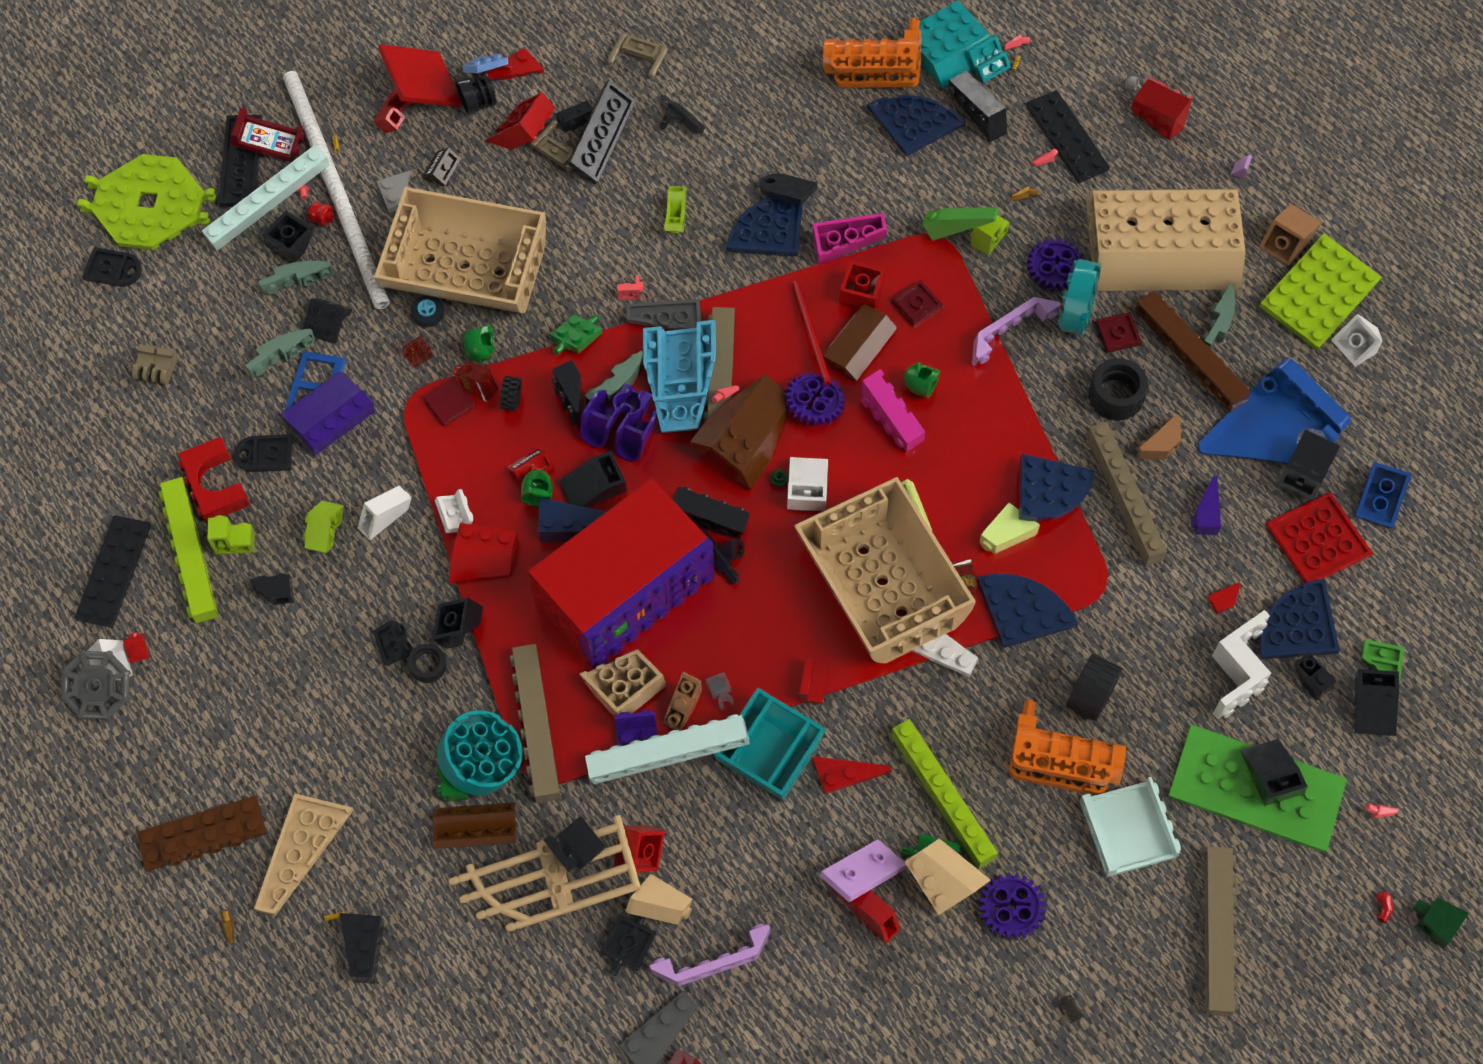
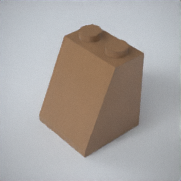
(1289, 234)

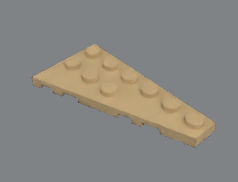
(303, 838)

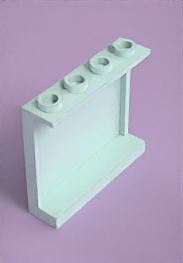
(1130, 827)

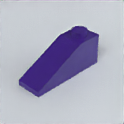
(1207, 516)

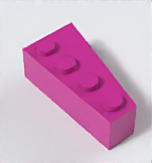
(847, 235)
(891, 411)

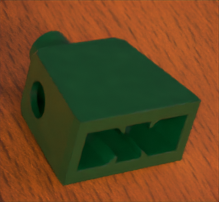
(1440, 920)

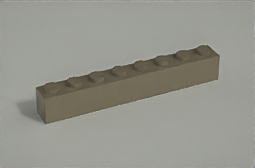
(723, 365)
(1126, 494)
(536, 724)
(1220, 931)

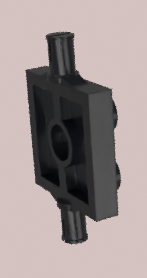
(628, 943)

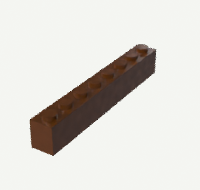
(1192, 351)

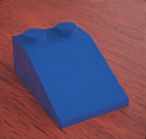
(1383, 494)

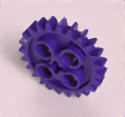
(1054, 264)
(801, 389)
(1015, 925)

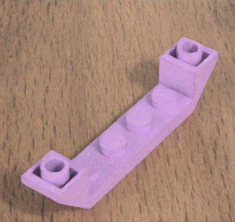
(1042, 307)
(664, 970)

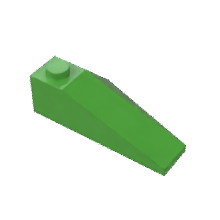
(955, 220)

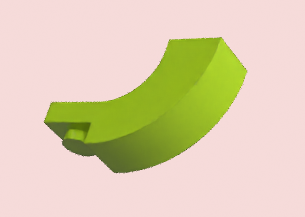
(676, 209)

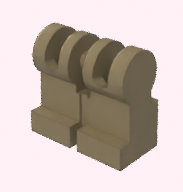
(154, 364)

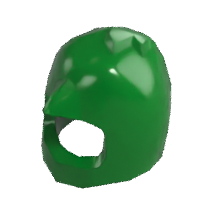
(478, 344)
(921, 379)
(535, 485)

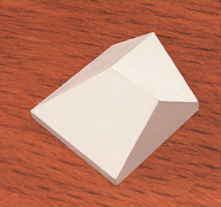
(1358, 340)
(118, 650)

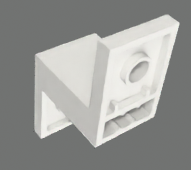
(1241, 665)

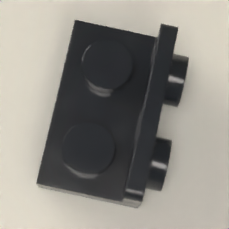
(574, 116)
(392, 642)

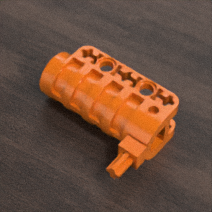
(875, 59)
(1063, 757)

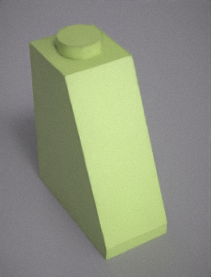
(1007, 530)

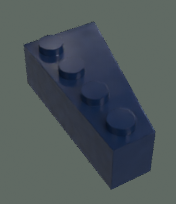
(562, 520)

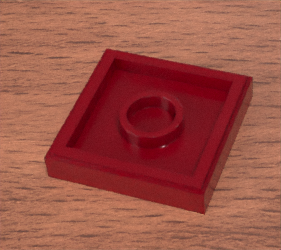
(917, 303)
(1118, 332)
(449, 401)

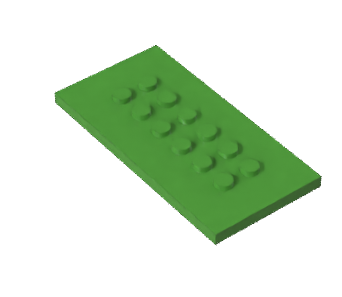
(1218, 781)

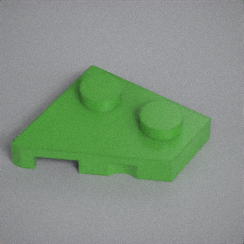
(1382, 656)

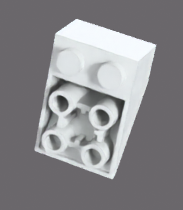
(807, 484)

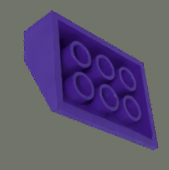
(328, 412)

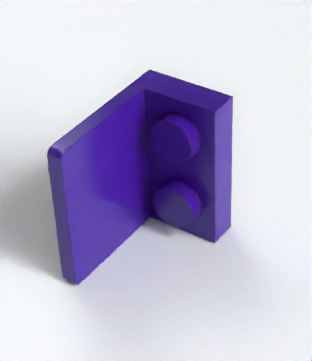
(635, 726)

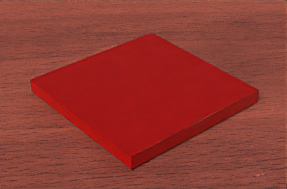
(419, 76)
(1318, 539)

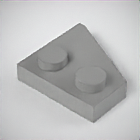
(393, 188)

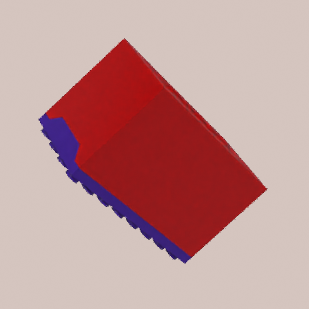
(622, 573)

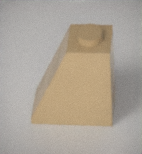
(659, 902)

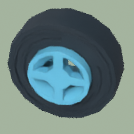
(421, 308)

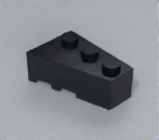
(362, 945)

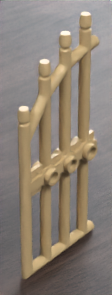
(558, 886)

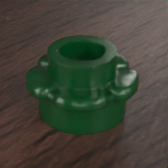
(779, 482)

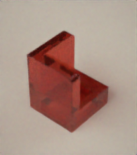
(417, 352)

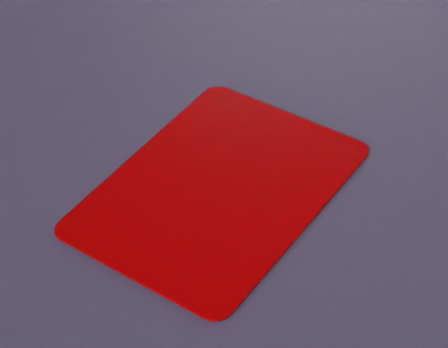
(782, 605)

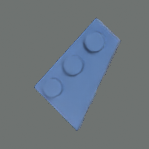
(485, 63)

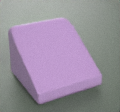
(1241, 166)

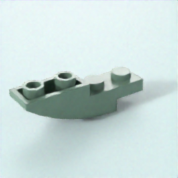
(302, 272)
(1221, 317)
(284, 346)
(621, 373)

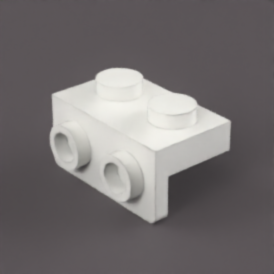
(453, 511)

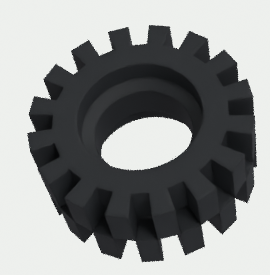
(510, 393)

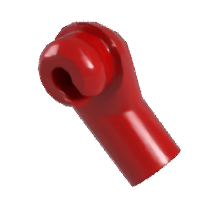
(1387, 906)

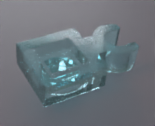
(720, 688)

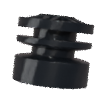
(478, 91)

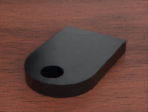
(787, 188)
(111, 268)
(265, 453)

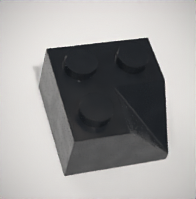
(288, 237)
(455, 620)

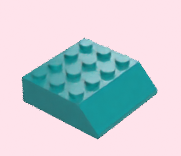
(945, 42)
(779, 745)

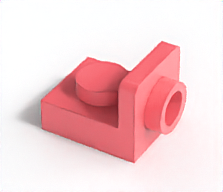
(630, 291)

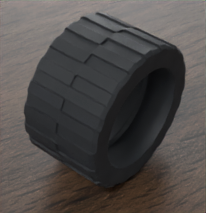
(1113, 407)
(1094, 687)

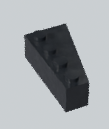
(979, 105)
(711, 513)

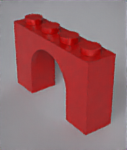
(195, 464)

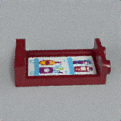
(266, 137)

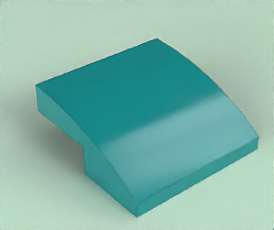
(988, 58)

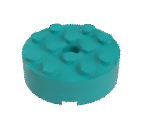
(1080, 296)
(479, 752)

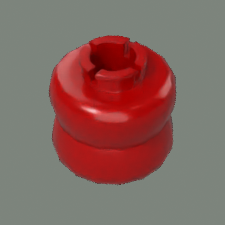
(320, 213)

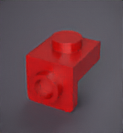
(136, 647)

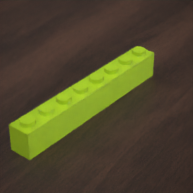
(189, 550)
(944, 794)

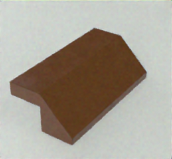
(859, 341)
(474, 825)

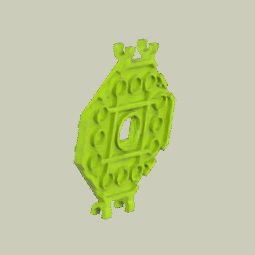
(139, 227)

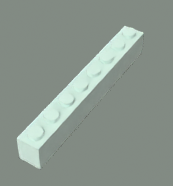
(266, 197)
(667, 749)

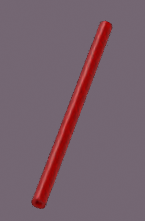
(811, 332)

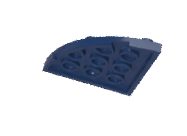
(914, 120)
(767, 229)
(1050, 488)
(1023, 608)
(1300, 624)

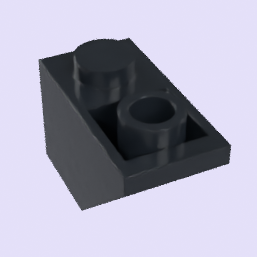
(275, 589)
(1314, 676)

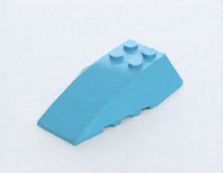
(679, 373)

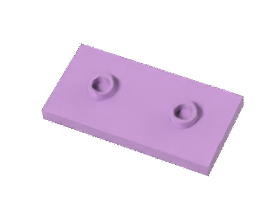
(863, 870)

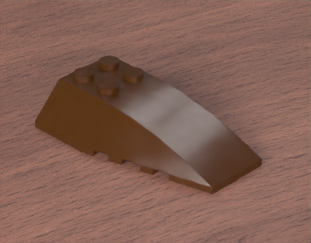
(746, 429)

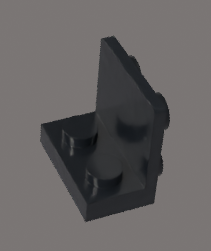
(325, 319)
(575, 845)

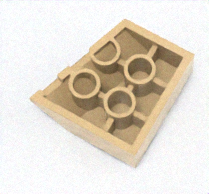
(625, 682)
(944, 875)

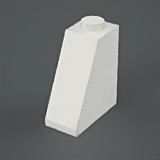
(382, 511)

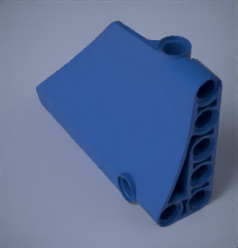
(1272, 418)

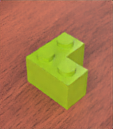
(989, 235)
(321, 526)
(230, 538)

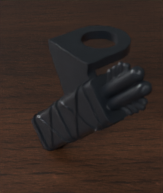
(677, 112)
(723, 554)

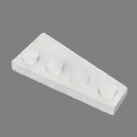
(949, 654)

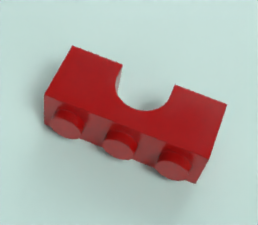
(390, 115)

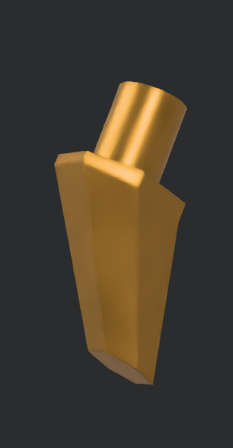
(1024, 194)
(228, 925)

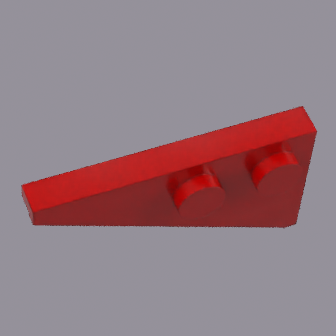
(518, 65)
(839, 774)

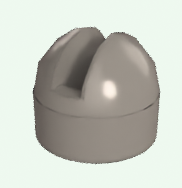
(1132, 82)

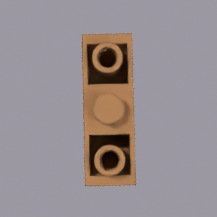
(1162, 441)
(683, 702)

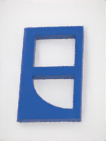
(338, 362)

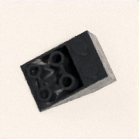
(569, 387)
(1309, 464)
(594, 481)
(1376, 702)
(1274, 772)

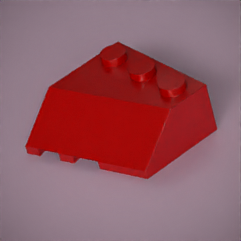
(1162, 107)
(523, 122)
(482, 553)

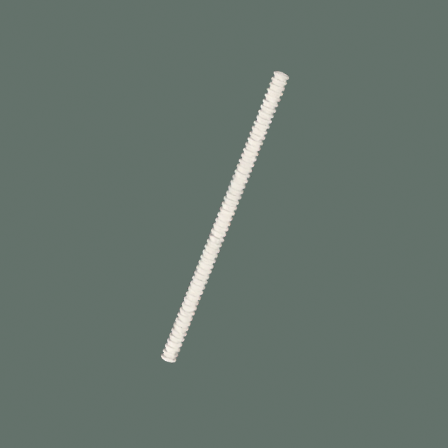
(336, 191)

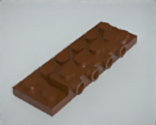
(201, 833)

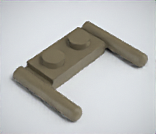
(639, 48)
(551, 148)

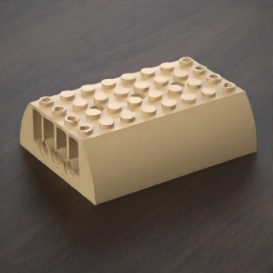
(461, 233)
(1161, 254)
(899, 551)

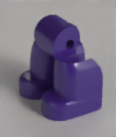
(632, 432)

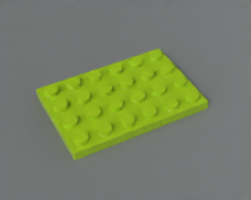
(1320, 291)

